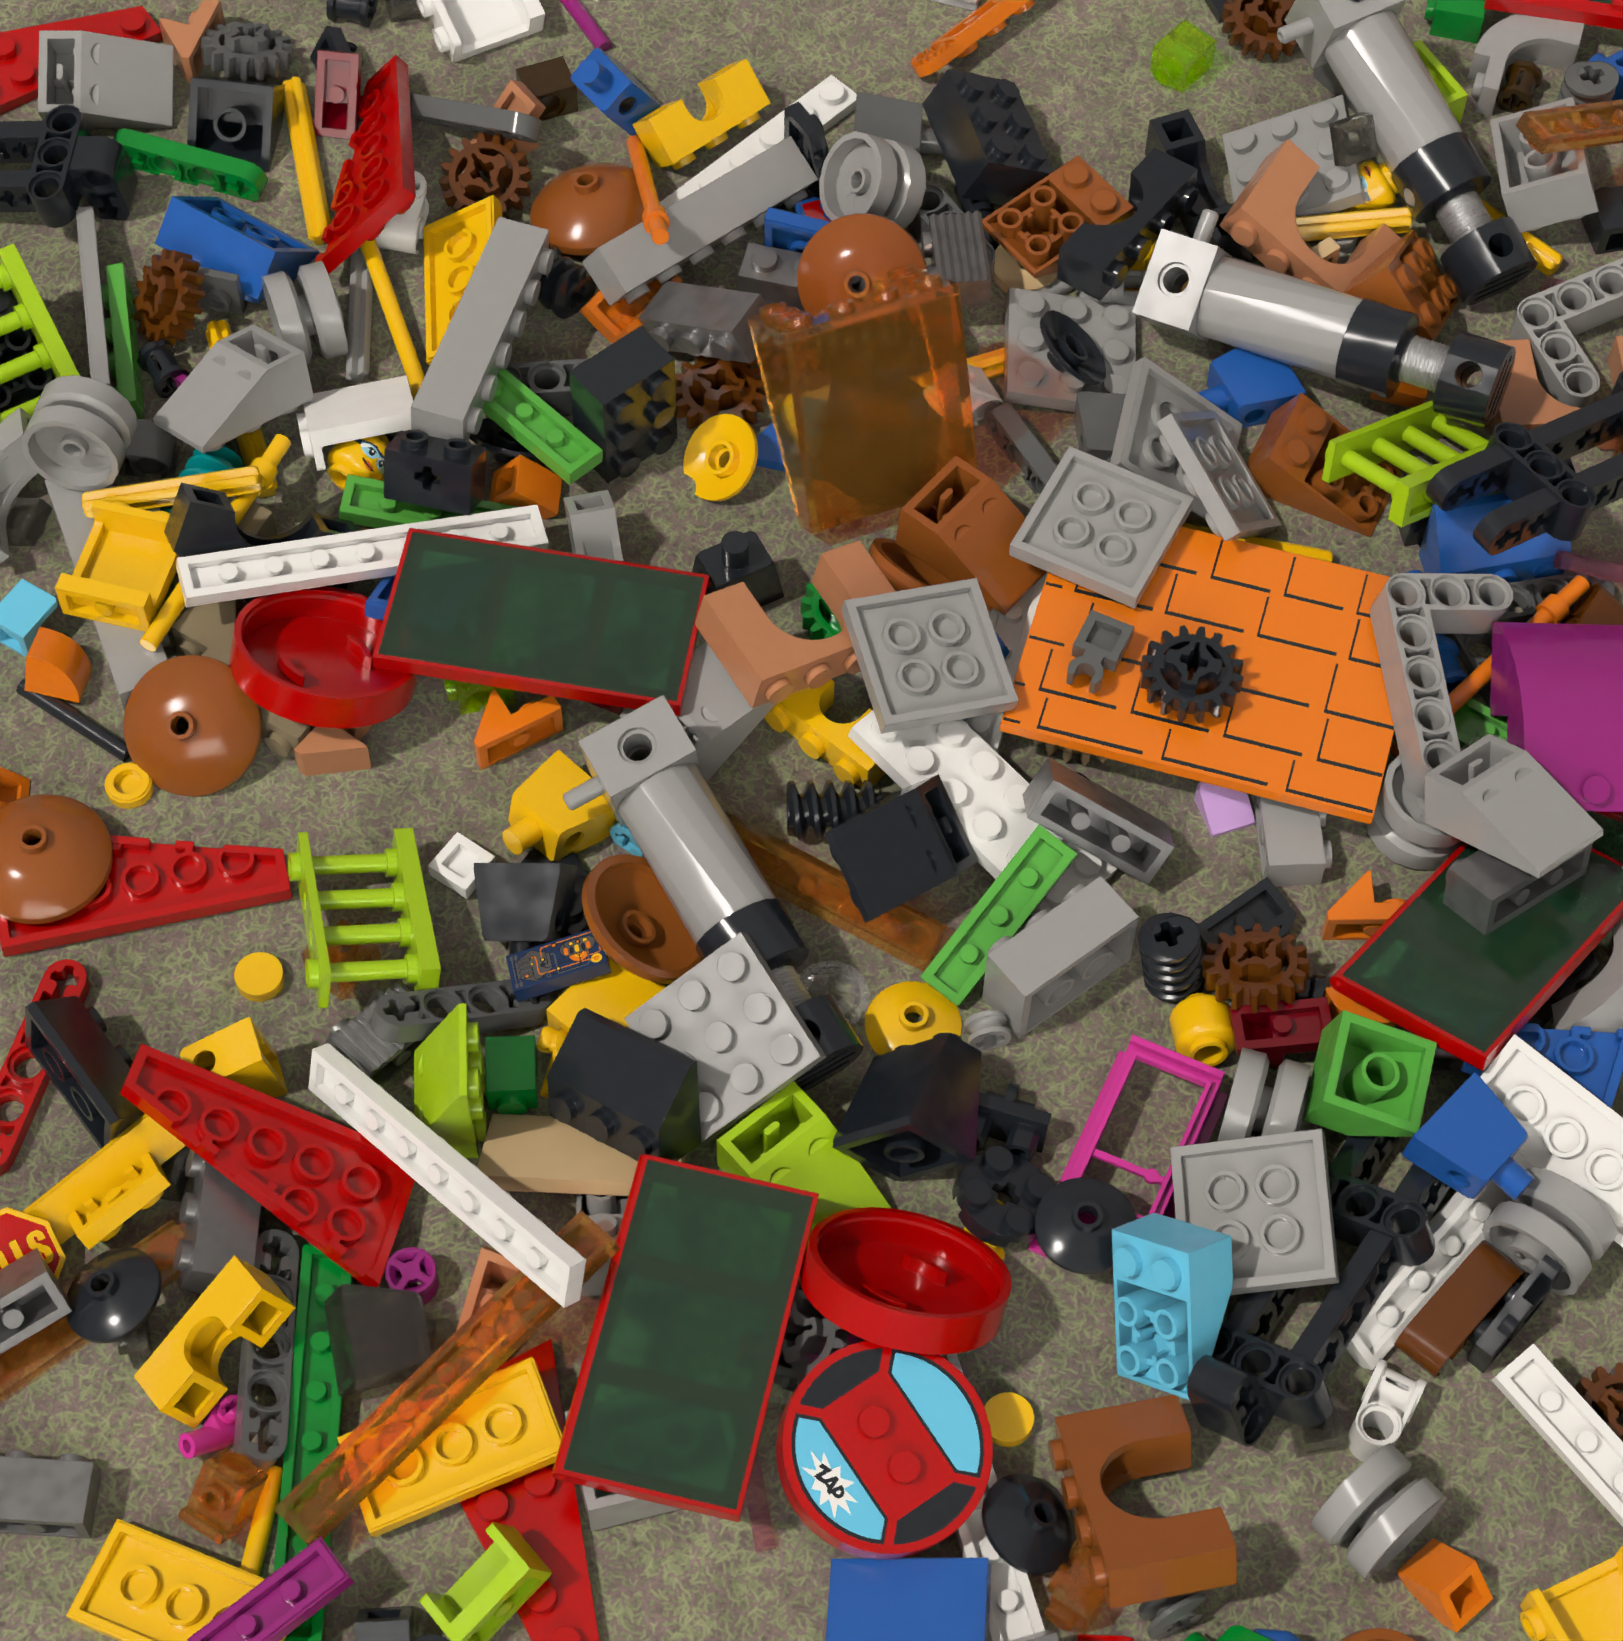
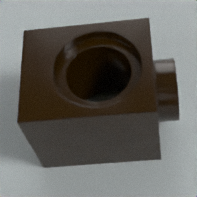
(551, 85)

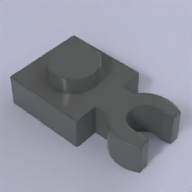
(1098, 646)

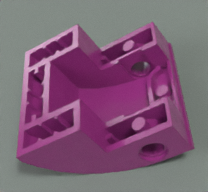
(1564, 703)

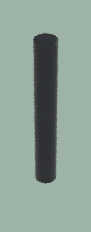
(77, 722)

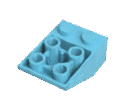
(1168, 1298)

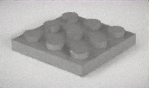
(1308, 128)
(1028, 372)
(1137, 445)
(1217, 475)
(1101, 527)
(929, 655)
(736, 1027)
(1269, 1199)

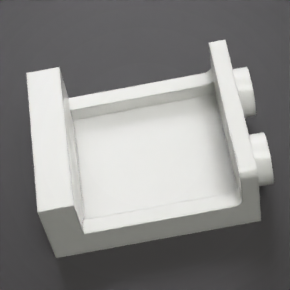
(477, 26)
(354, 415)

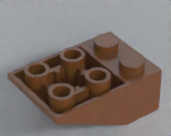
(1051, 211)
(1410, 282)
(1291, 465)
(965, 532)

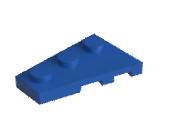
(1584, 1055)

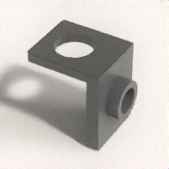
(222, 291)

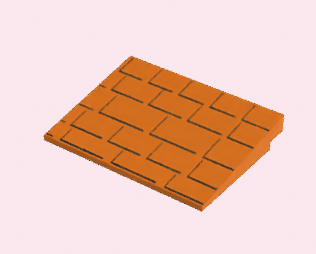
(1312, 692)

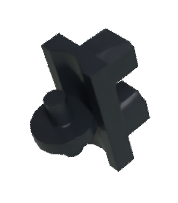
(1011, 1122)

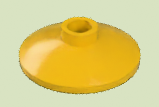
(721, 457)
(886, 1015)

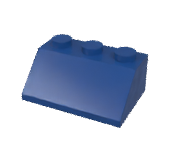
(231, 241)
(1451, 548)

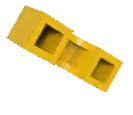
(731, 99)
(819, 737)
(184, 1368)

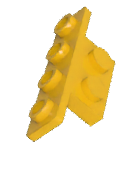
(110, 1185)

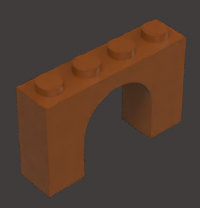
(1132, 1554)

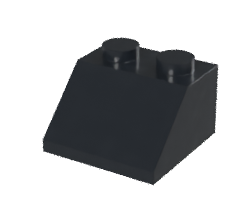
(236, 117)

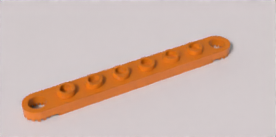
(963, 37)

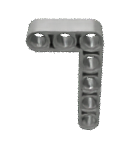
(1560, 324)
(1404, 629)

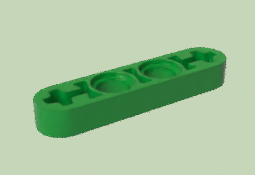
(229, 175)

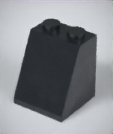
(915, 1110)

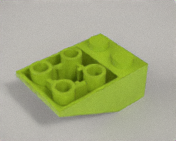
(452, 1082)
(792, 1146)

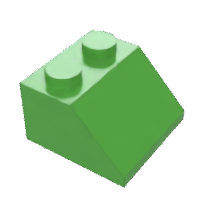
(1369, 1078)

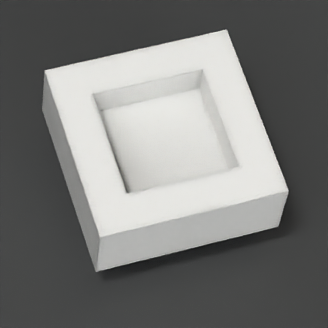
(456, 862)

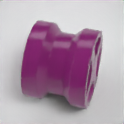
(410, 1266)

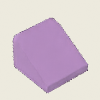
(1223, 808)

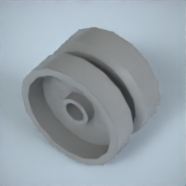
(872, 178)
(311, 313)
(79, 433)
(1401, 828)
(1261, 1107)
(1553, 1220)
(1370, 1504)

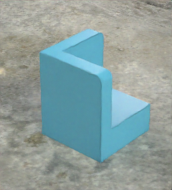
(22, 614)

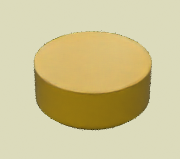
(128, 786)
(259, 976)
(1009, 1419)

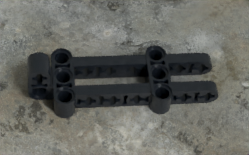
(64, 168)
(1532, 474)
(1225, 1387)

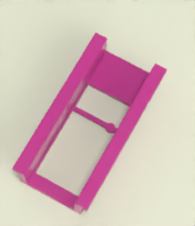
(1197, 1132)

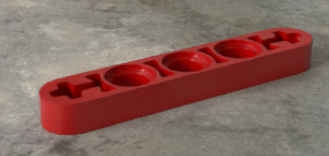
(31, 1090)

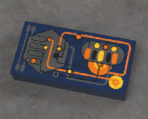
(556, 965)

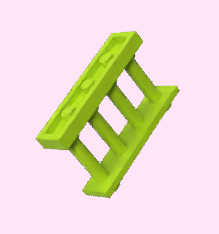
(32, 315)
(1390, 442)
(405, 896)

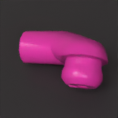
(216, 1431)

